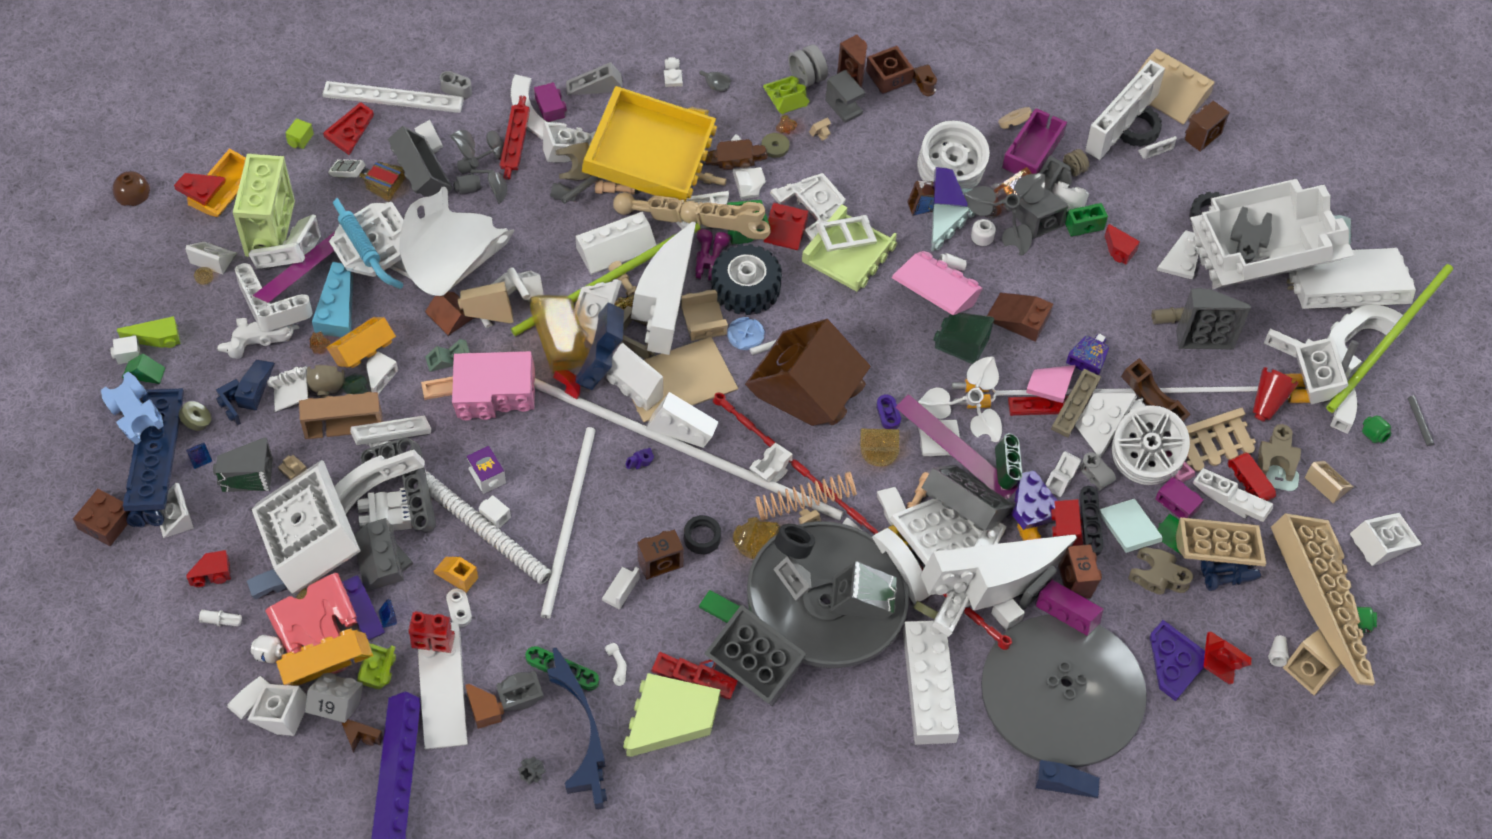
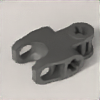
(1250, 235)

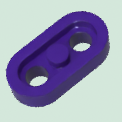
(888, 413)

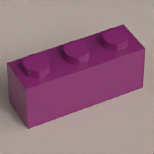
(1069, 607)

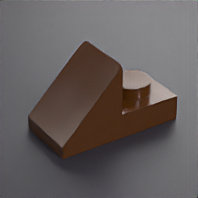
(357, 731)

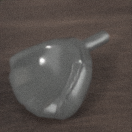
(717, 80)

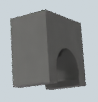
(842, 96)

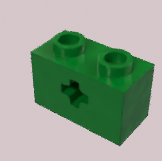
(1086, 219)

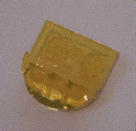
(879, 446)
(753, 536)

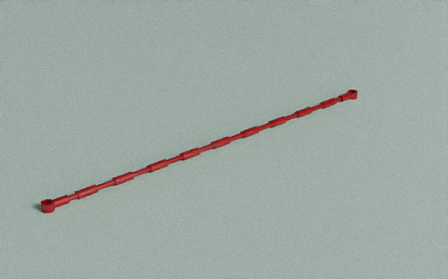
(719, 399)

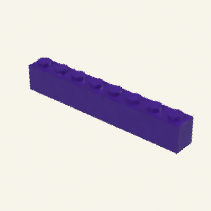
(396, 767)

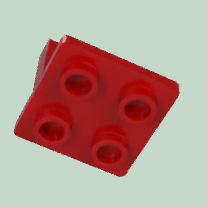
(1223, 658)

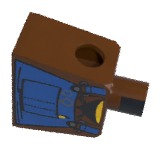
(921, 197)

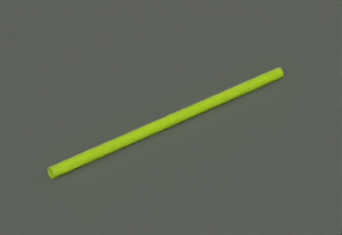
(612, 275)
(1390, 337)

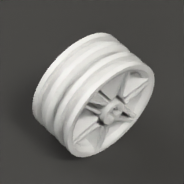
(954, 154)
(1138, 468)

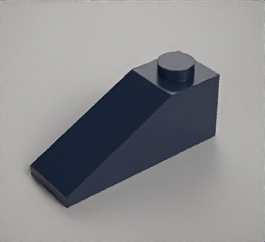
(253, 384)
(1065, 779)

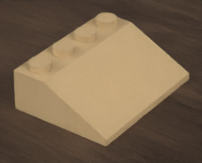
(1181, 88)
(1220, 541)

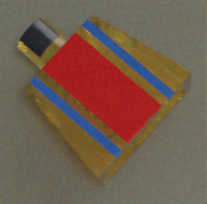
(383, 179)

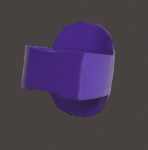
(640, 458)

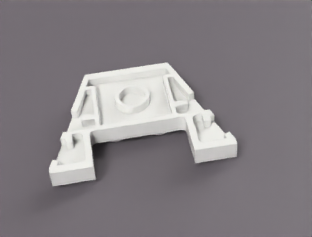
(816, 195)

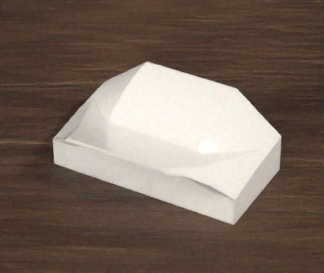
(749, 181)

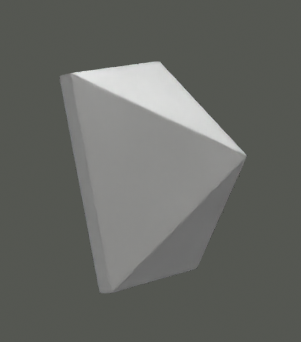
(794, 577)

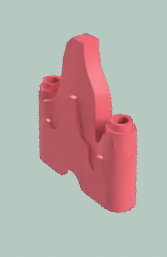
(314, 616)

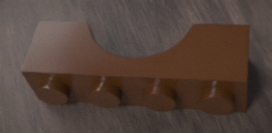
(1141, 381)

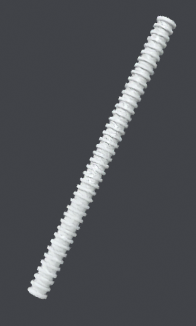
(483, 527)

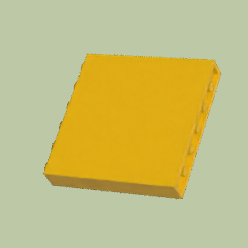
(649, 145)

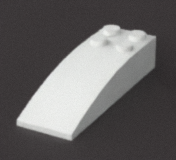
(443, 695)

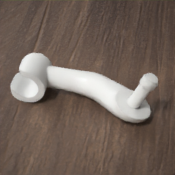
(620, 675)

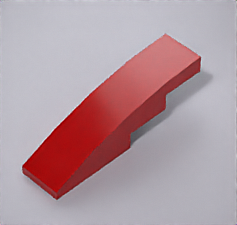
(689, 672)

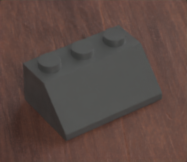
(378, 555)

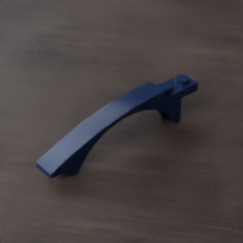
(587, 775)

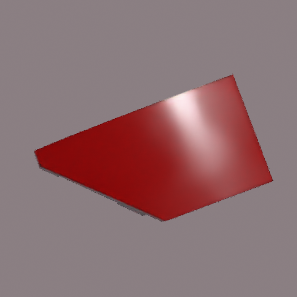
(569, 379)

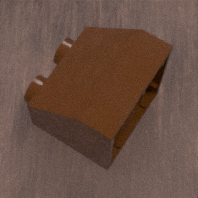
(810, 373)

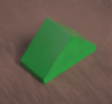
(145, 369)

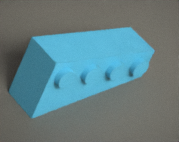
(334, 307)

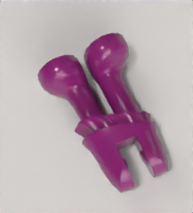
(703, 258)

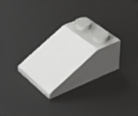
(1384, 538)

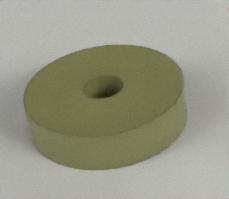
(778, 139)
(195, 415)
(925, 609)

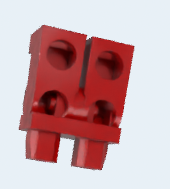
(432, 631)

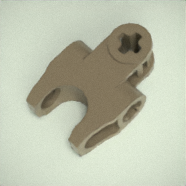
(577, 154)
(1279, 452)
(1162, 574)

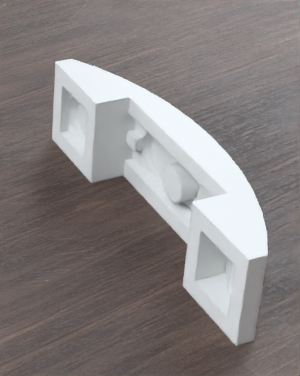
(904, 561)

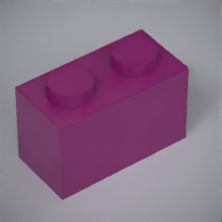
(549, 102)
(1179, 498)

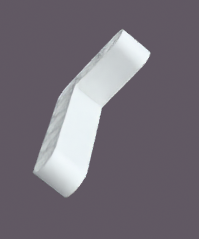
(271, 315)

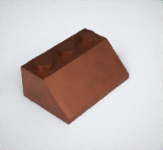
(853, 57)

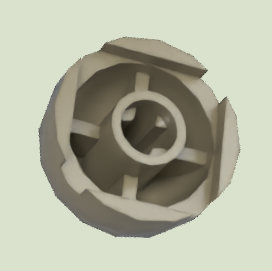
(324, 379)

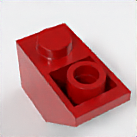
(214, 565)

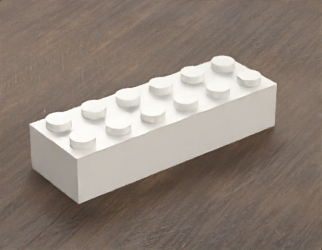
(930, 684)

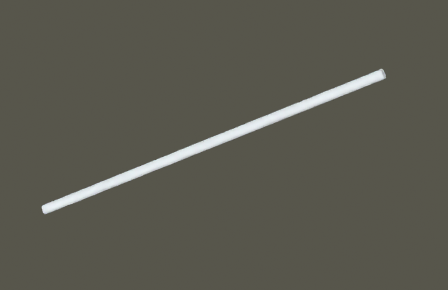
(683, 447)

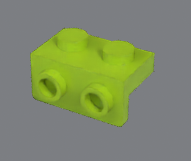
(376, 670)

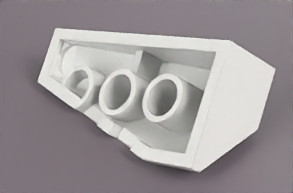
(559, 136)

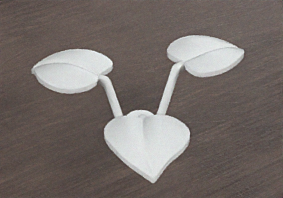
(983, 375)

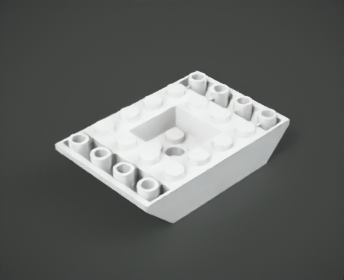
(315, 543)

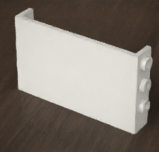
(1360, 280)

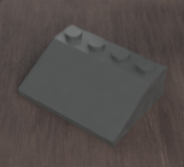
(1211, 320)
(967, 496)
(756, 655)

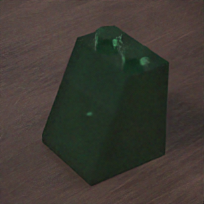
(964, 336)

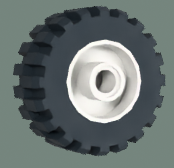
(746, 279)

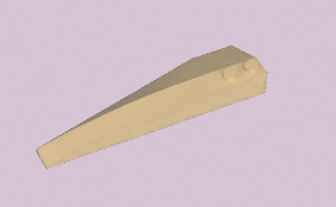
(1320, 577)

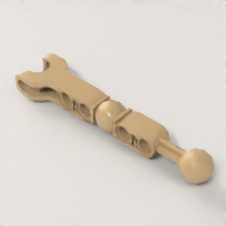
(709, 214)

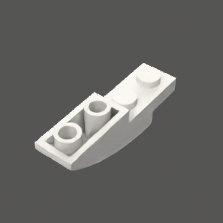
(1228, 494)

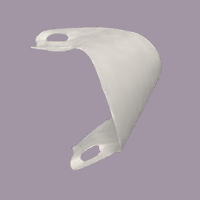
(446, 244)

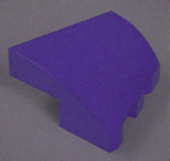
(947, 189)

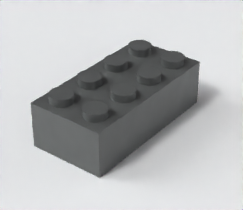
(418, 162)

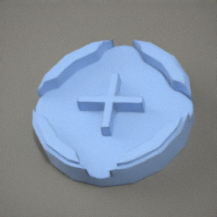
(745, 333)

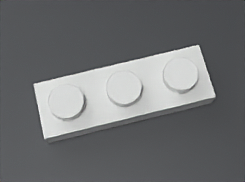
(276, 255)

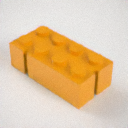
(324, 658)

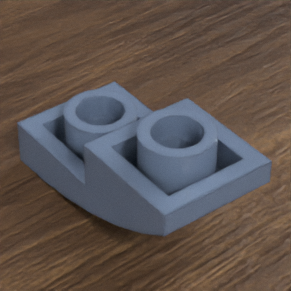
(265, 583)

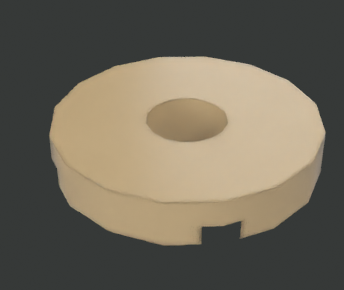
(1015, 117)

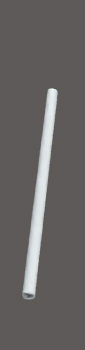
(568, 523)

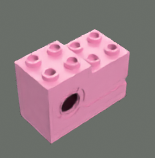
(492, 384)

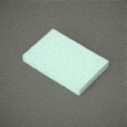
(1130, 525)

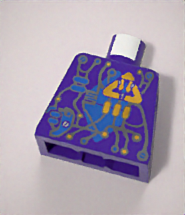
(1089, 354)

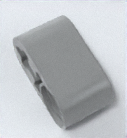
(455, 84)

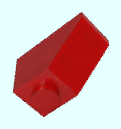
(1120, 245)

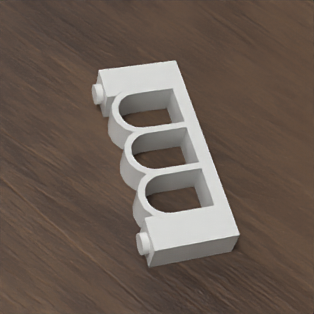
(1124, 109)

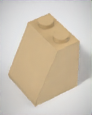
(1314, 663)

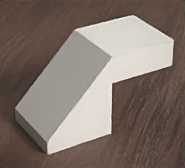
(1063, 473)

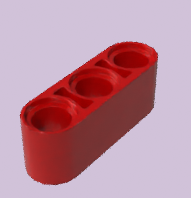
(1252, 477)

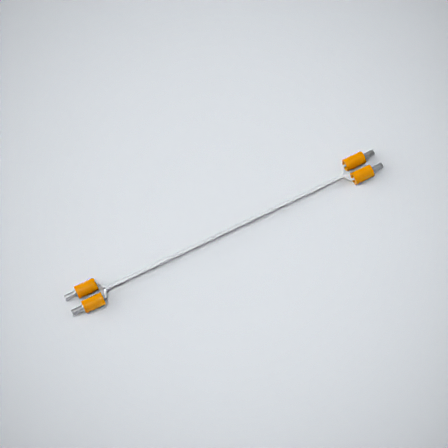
(1297, 395)

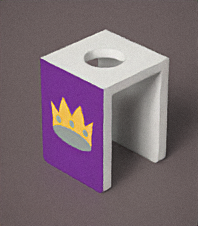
(486, 469)

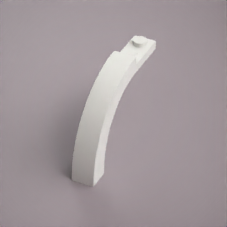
(1346, 412)
(373, 473)

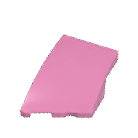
(1051, 382)

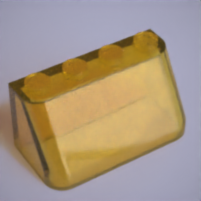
(559, 331)

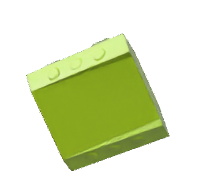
(787, 94)

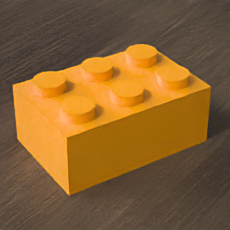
(361, 342)

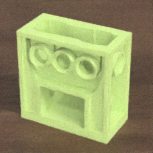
(263, 202)

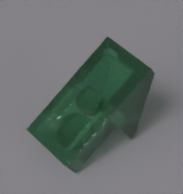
(355, 384)

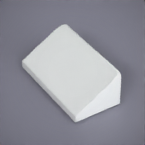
(1158, 148)

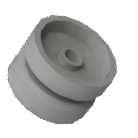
(808, 65)

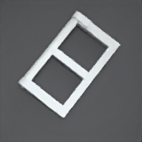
(850, 243)

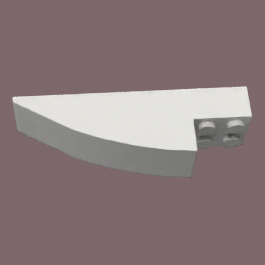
(661, 290)
(993, 571)

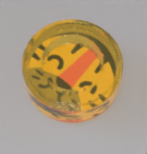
(203, 275)

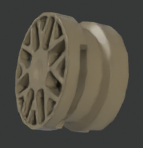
(1077, 161)

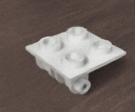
(289, 387)

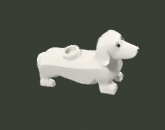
(251, 334)

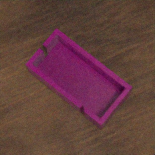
(1034, 143)

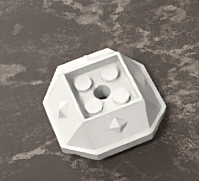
(383, 228)

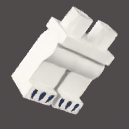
(386, 505)

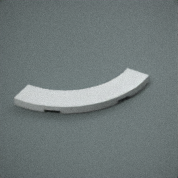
(519, 87)

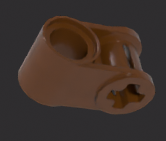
(925, 79)

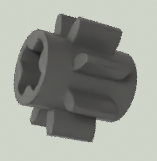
(531, 770)

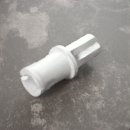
(220, 618)

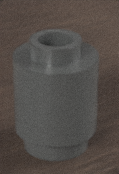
(467, 184)

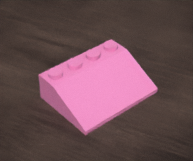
(938, 283)

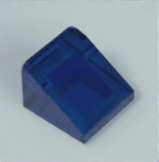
(199, 455)
(387, 614)

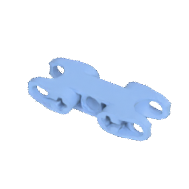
(136, 415)

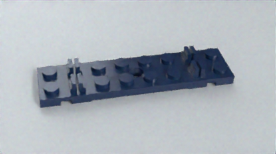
(151, 466)

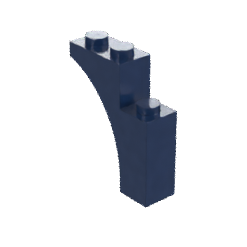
(606, 339)

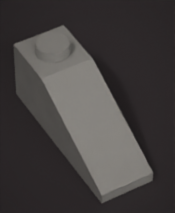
(595, 81)

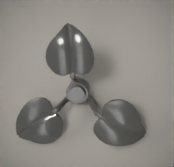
(469, 163)
(1029, 187)

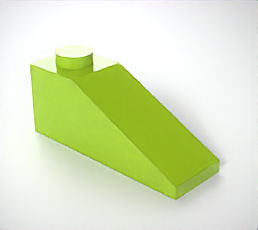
(155, 333)

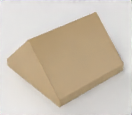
(1327, 480)

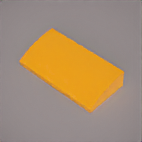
(230, 168)

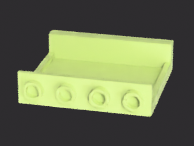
(853, 264)

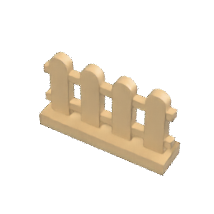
(1217, 425)

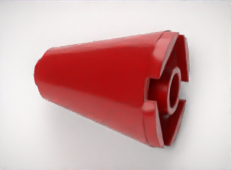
(1271, 393)

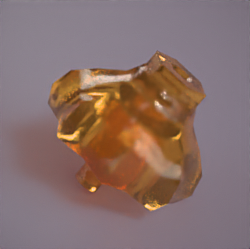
(786, 125)
(318, 342)

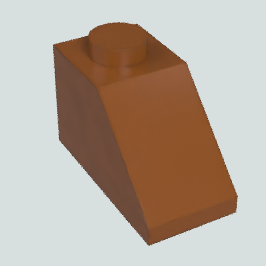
(484, 706)

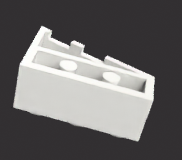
(682, 421)

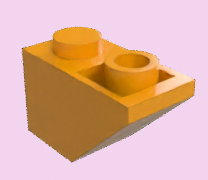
(457, 572)

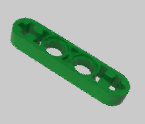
(537, 663)

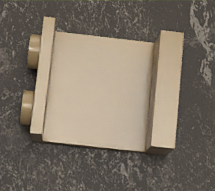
(703, 315)

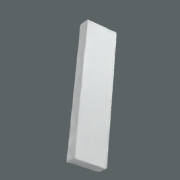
(390, 430)

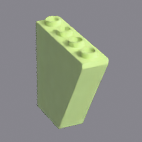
(670, 714)

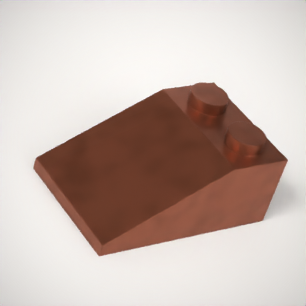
(1021, 314)

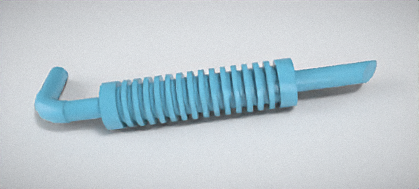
(362, 243)

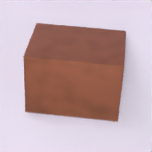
(446, 312)

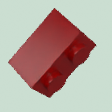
(786, 226)
(1067, 520)

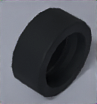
(786, 540)
(702, 548)

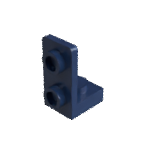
(227, 393)

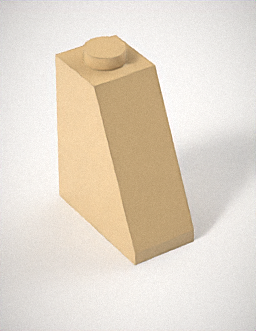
(487, 303)

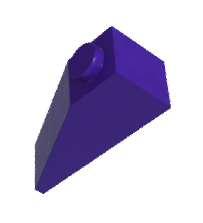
(366, 616)

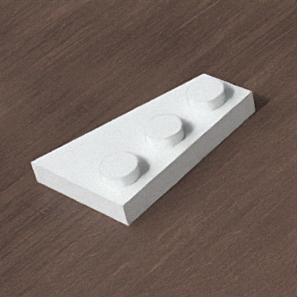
(1181, 258)

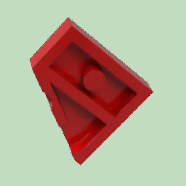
(199, 187)

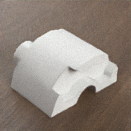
(1074, 198)
(773, 464)

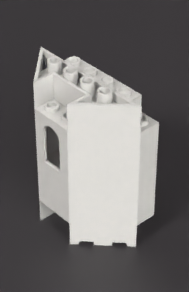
(1300, 238)

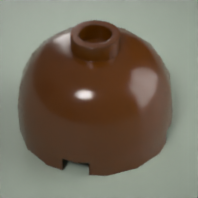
(131, 188)

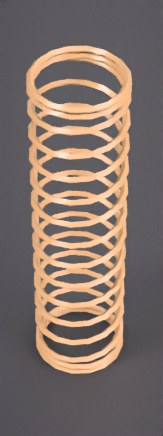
(848, 475)

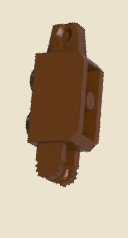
(736, 154)

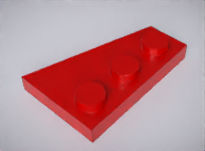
(349, 128)

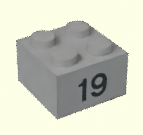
(333, 697)

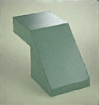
(443, 358)

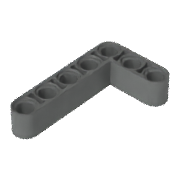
(409, 479)

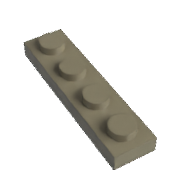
(1076, 403)

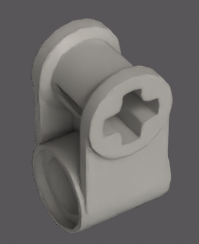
(1097, 472)

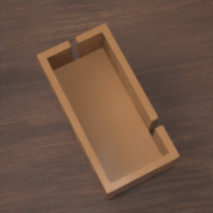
(340, 414)

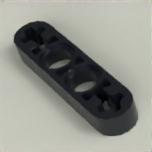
(1094, 521)

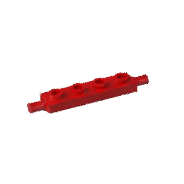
(515, 137)

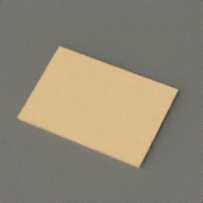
(691, 374)

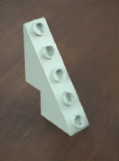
(947, 220)

